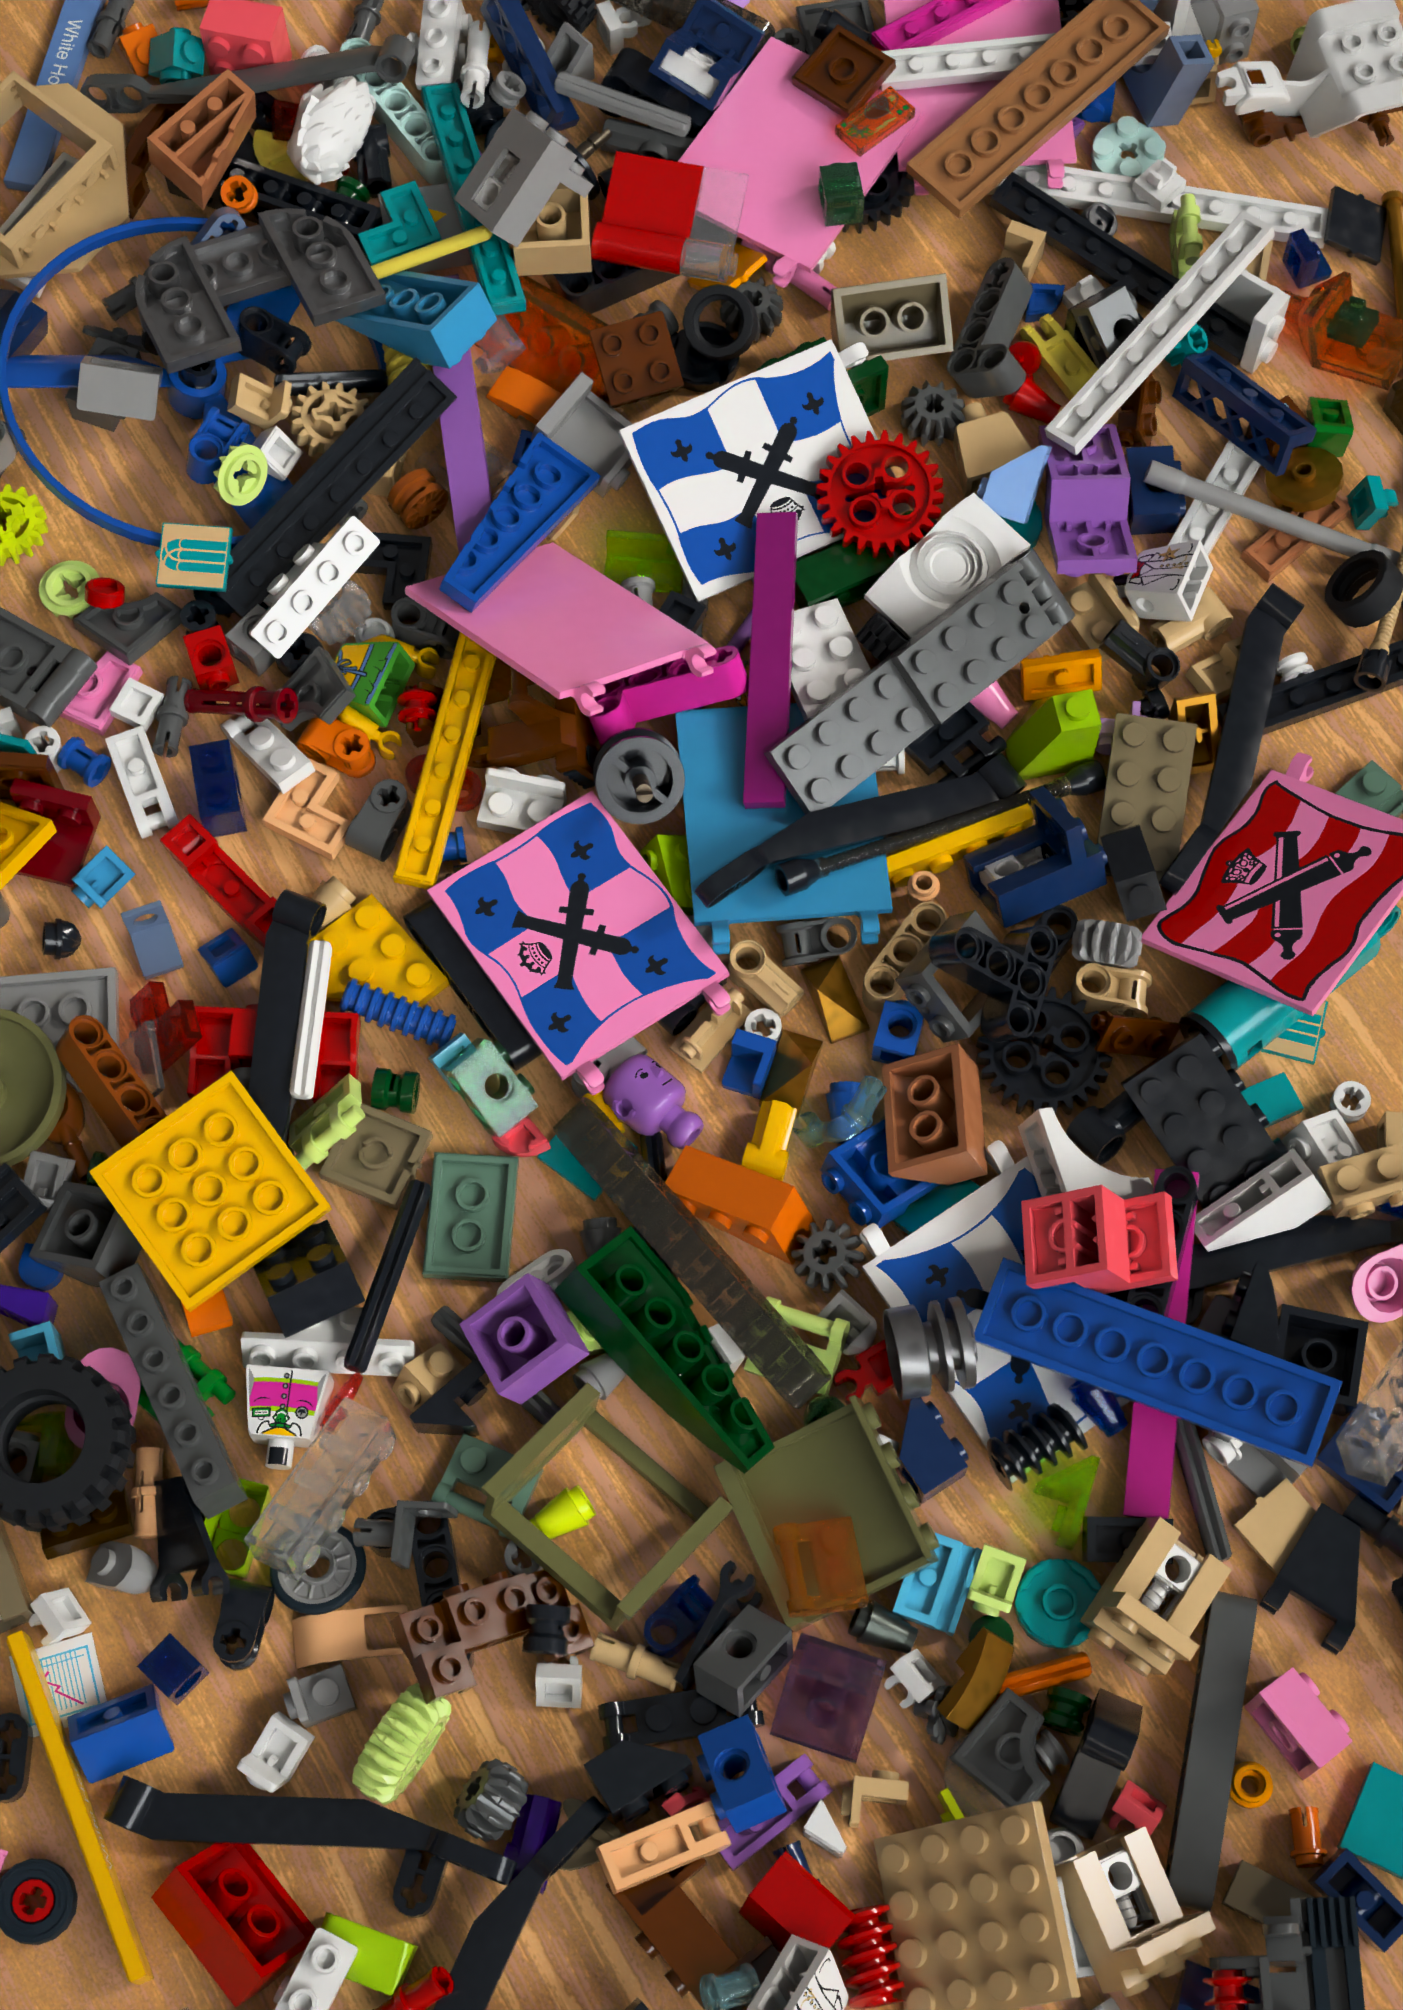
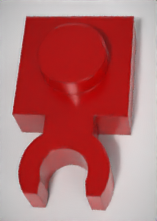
(872, 1372)

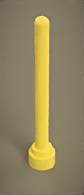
(431, 252)

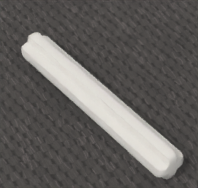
(310, 1020)

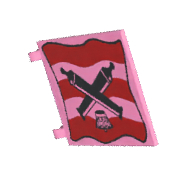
(1287, 891)

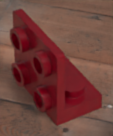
(75, 821)

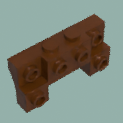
(474, 1619)
(683, 1936)

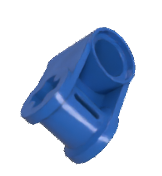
(211, 442)

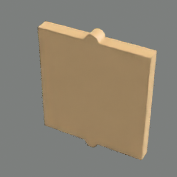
(1275, 1524)

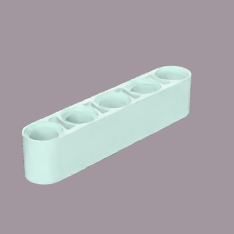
(404, 120)

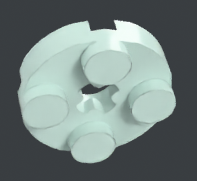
(1130, 136)

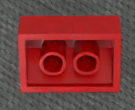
(235, 1918)

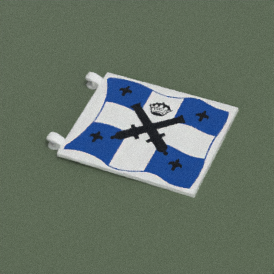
(747, 454)
(960, 1258)

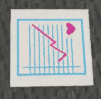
(72, 1677)

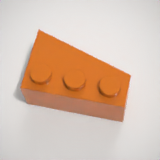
(741, 1202)

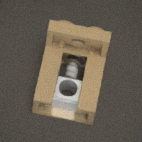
(1132, 1627)
(1137, 1900)

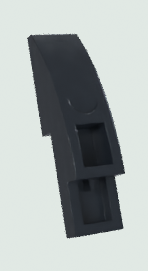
(1256, 1317)

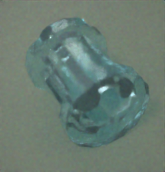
(729, 1989)

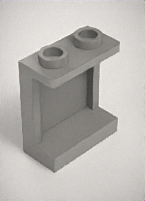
(589, 432)

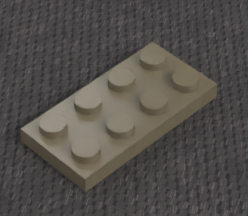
(1149, 783)

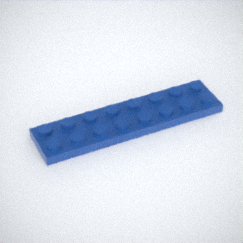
(1160, 1363)

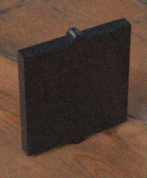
(1355, 225)

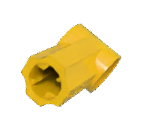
(770, 1141)

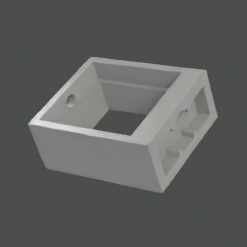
(1228, 22)

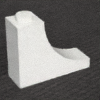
(1063, 1167)

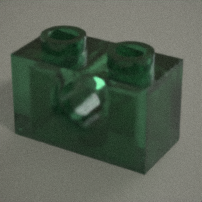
(468, 1076)

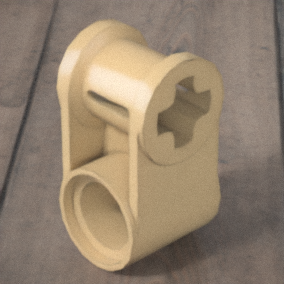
(1115, 989)

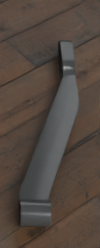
(260, 78)

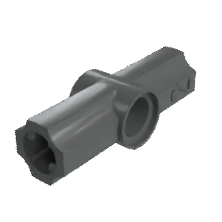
(644, 140)

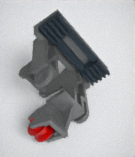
(1315, 1940)

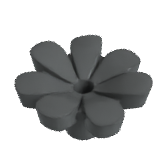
(937, 1724)

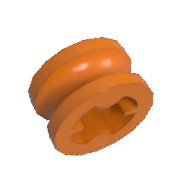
(250, 195)

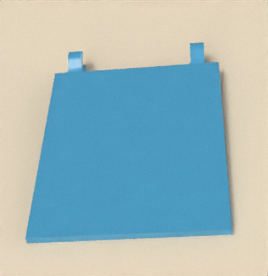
(722, 830)

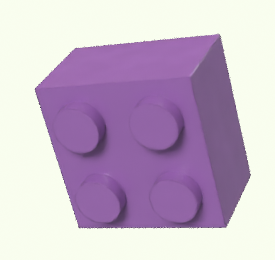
(524, 1339)

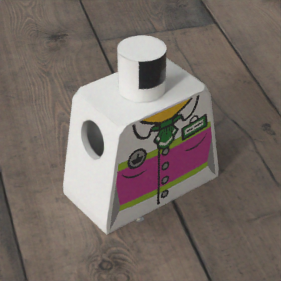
(285, 1409)

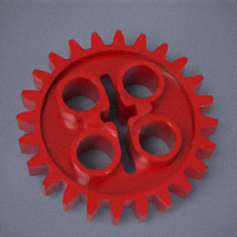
(872, 461)

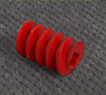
(869, 1959)

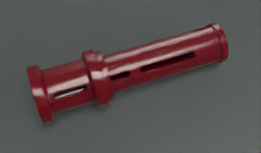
(269, 703)

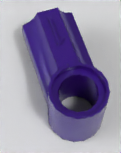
(532, 1830)

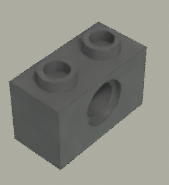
(1097, 320)
(743, 1660)

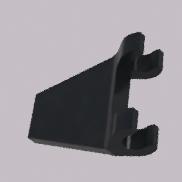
(183, 1546)
(1323, 1574)
(724, 1608)

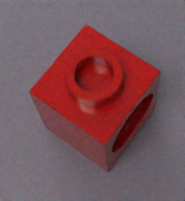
(208, 646)

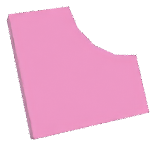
(95, 698)

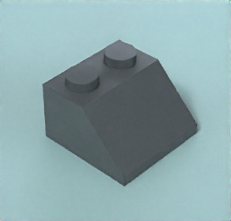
(85, 1236)

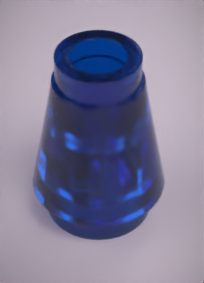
(1099, 1407)

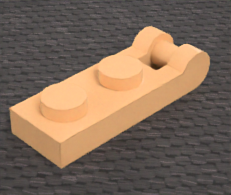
(661, 1847)

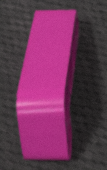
(668, 691)

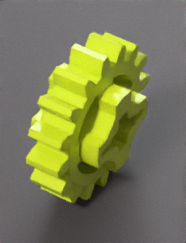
(24, 523)

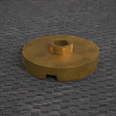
(1308, 482)

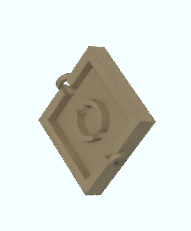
(378, 1157)

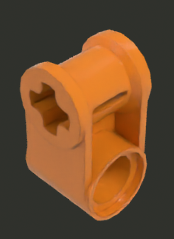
(338, 747)

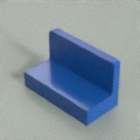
(119, 1734)

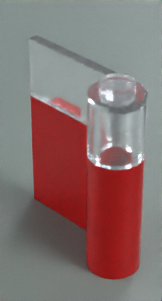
(671, 217)

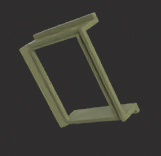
(537, 1453)

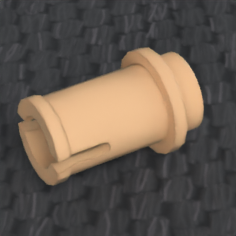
(929, 888)

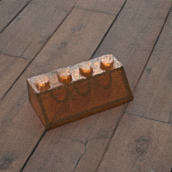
(555, 339)

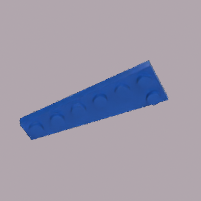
(526, 511)

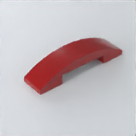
(220, 877)

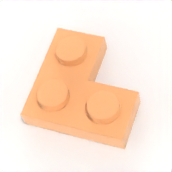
(303, 819)

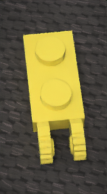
(1061, 355)

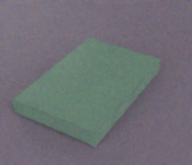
(471, 1217)

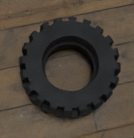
(104, 1451)

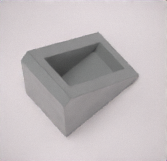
(572, 53)

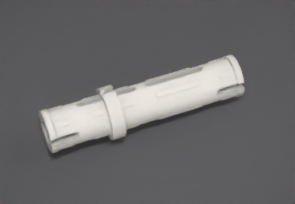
(475, 71)

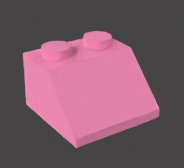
(1299, 1722)

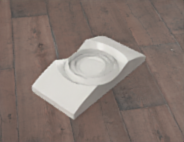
(945, 566)

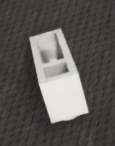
(1263, 1205)

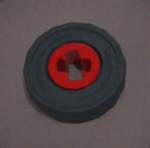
(45, 1923)

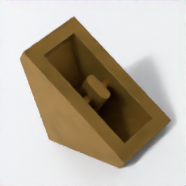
(1199, 710)

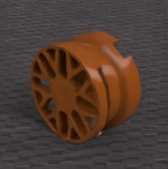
(416, 498)

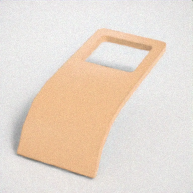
(337, 1636)

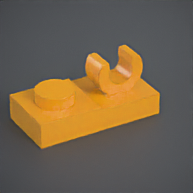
(1061, 674)

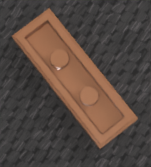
(1277, 550)

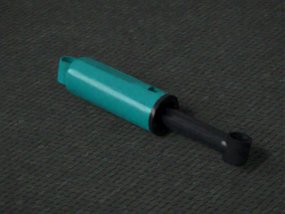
(1240, 1024)

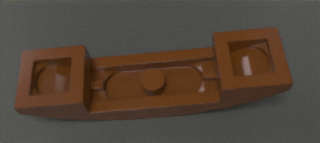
(138, 157)

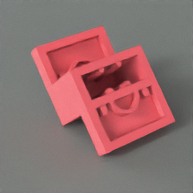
(1099, 1240)

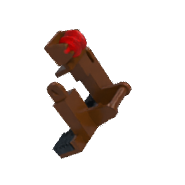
(538, 736)

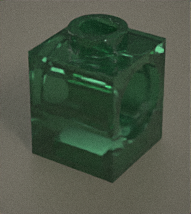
(841, 194)

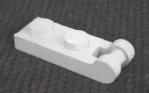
(269, 751)
(141, 780)

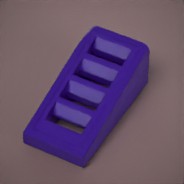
(27, 1305)

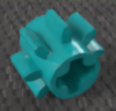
(1193, 342)

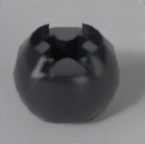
(304, 643)

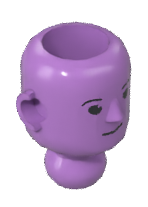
(651, 1101)

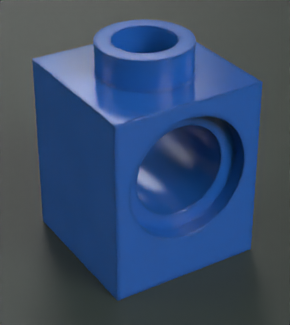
(891, 1048)

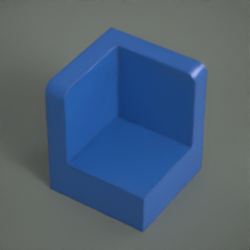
(749, 1063)

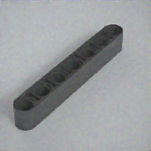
(1210, 1750)

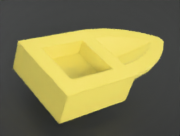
(273, 154)

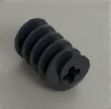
(1033, 1443)

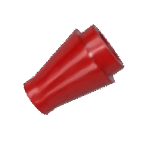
(1032, 402)

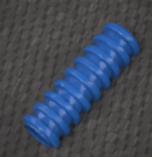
(397, 1013)

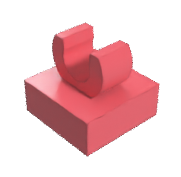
(1137, 1807)

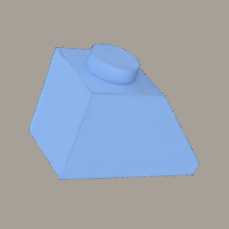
(1015, 485)

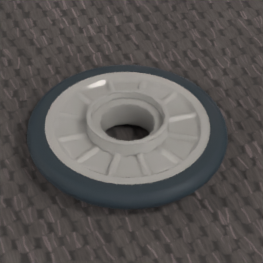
(331, 1590)

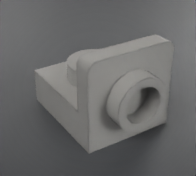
(319, 1696)

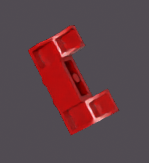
(229, 1044)

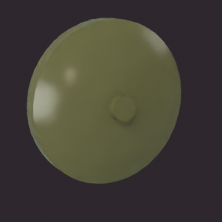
(30, 1087)

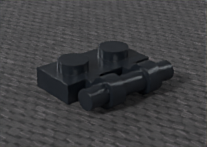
(945, 740)

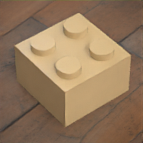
(558, 237)

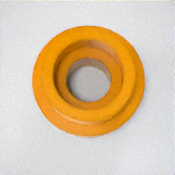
(1260, 1776)

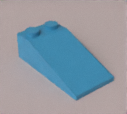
(427, 317)

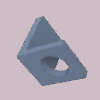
(153, 940)

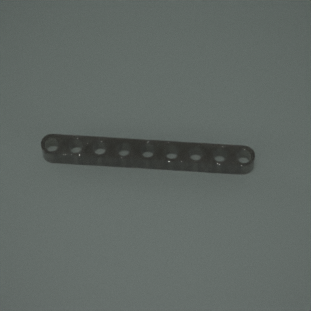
(692, 1253)

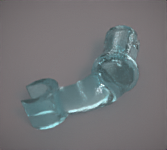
(852, 1121)

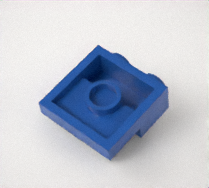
(862, 1178)

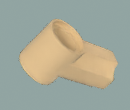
(1208, 622)
(765, 981)

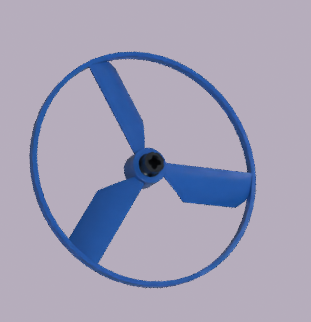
(189, 391)

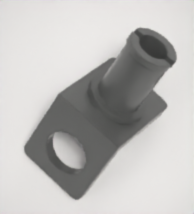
(400, 1531)

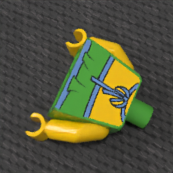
(378, 675)

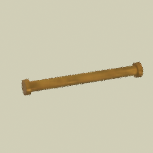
(1393, 202)

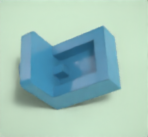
(101, 878)

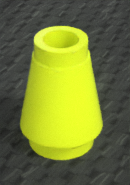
(564, 1513)

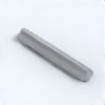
(622, 104)

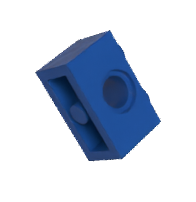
(754, 1794)

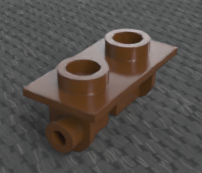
(1141, 422)
(1133, 1034)

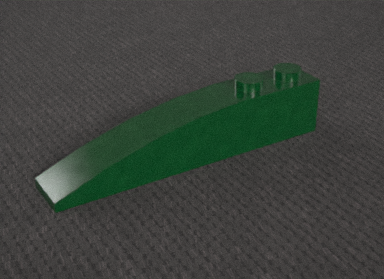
(653, 1336)

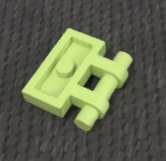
(1184, 236)
(327, 1122)

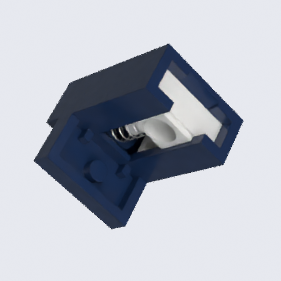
(707, 53)
(1037, 865)

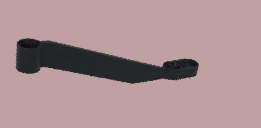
(1241, 727)
(865, 822)
(280, 995)
(1310, 1242)
(291, 1823)
(501, 1923)

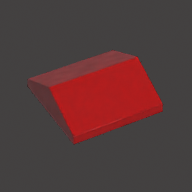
(797, 1904)

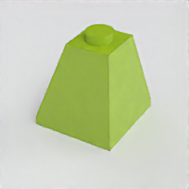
(1055, 735)

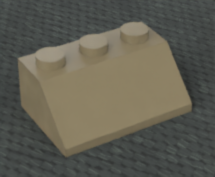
(894, 317)

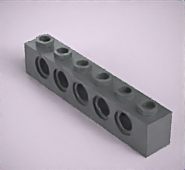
(173, 1391)

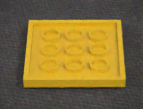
(210, 1191)

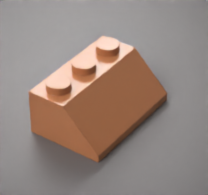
(934, 1117)

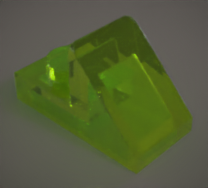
(1073, 1488)

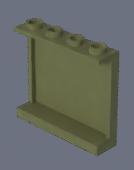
(824, 1474)

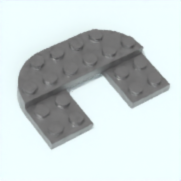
(190, 284)

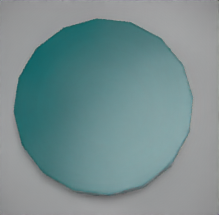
(1053, 1602)

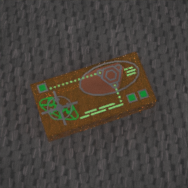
(875, 121)

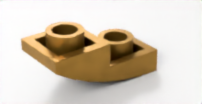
(985, 1669)

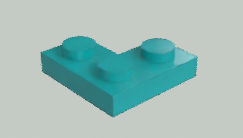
(409, 226)

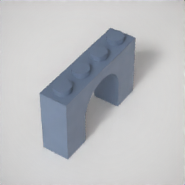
(1171, 83)

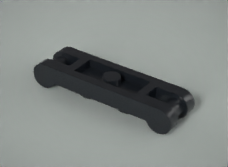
(667, 1718)

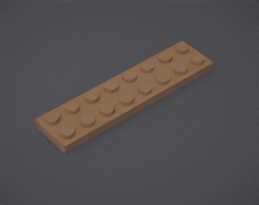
(1035, 101)

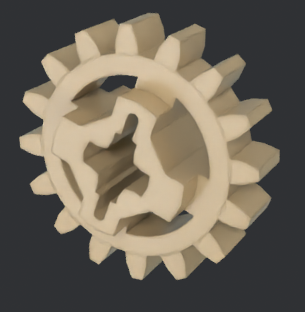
(329, 421)

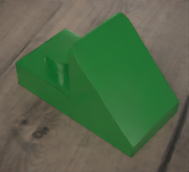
(1332, 422)

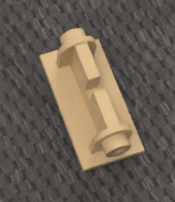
(710, 1033)

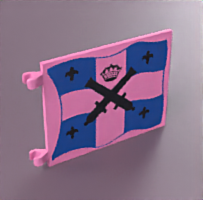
(579, 937)

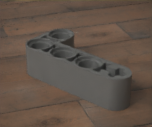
(981, 353)

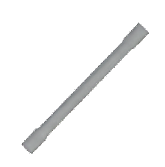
(1181, 483)

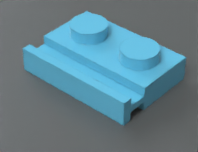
(939, 1591)

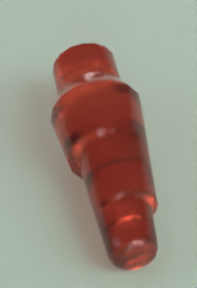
(348, 1390)

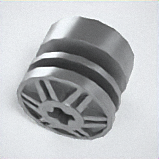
(930, 1348)

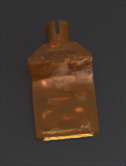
(1374, 364)

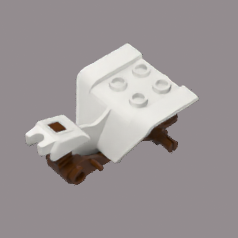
(1340, 75)

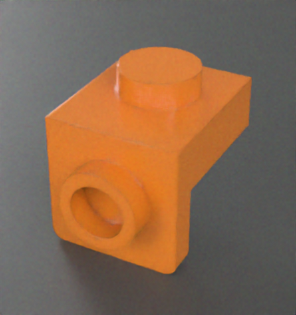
(136, 46)

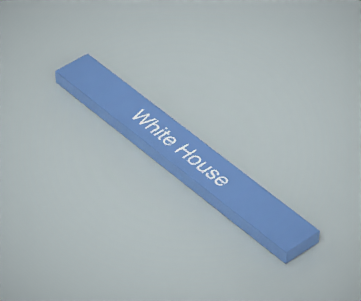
(62, 64)

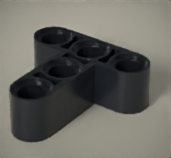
(1009, 974)
(1097, 1763)

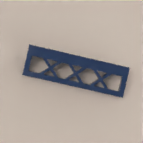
(528, 61)
(1241, 399)

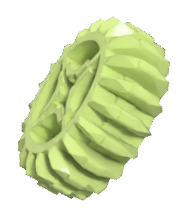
(400, 1745)

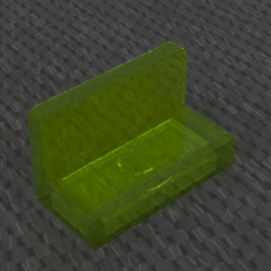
(642, 555)

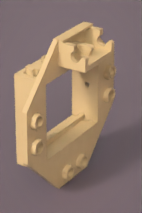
(85, 198)

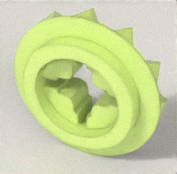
(245, 486)
(53, 592)

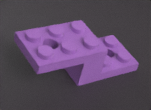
(1089, 506)

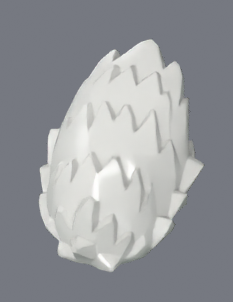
(330, 129)

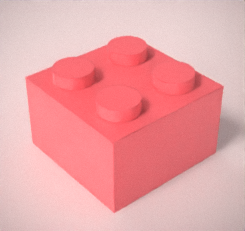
(243, 35)

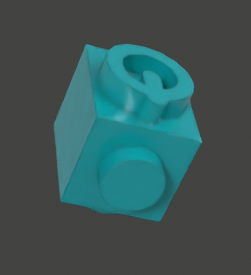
(176, 56)

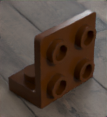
(636, 360)

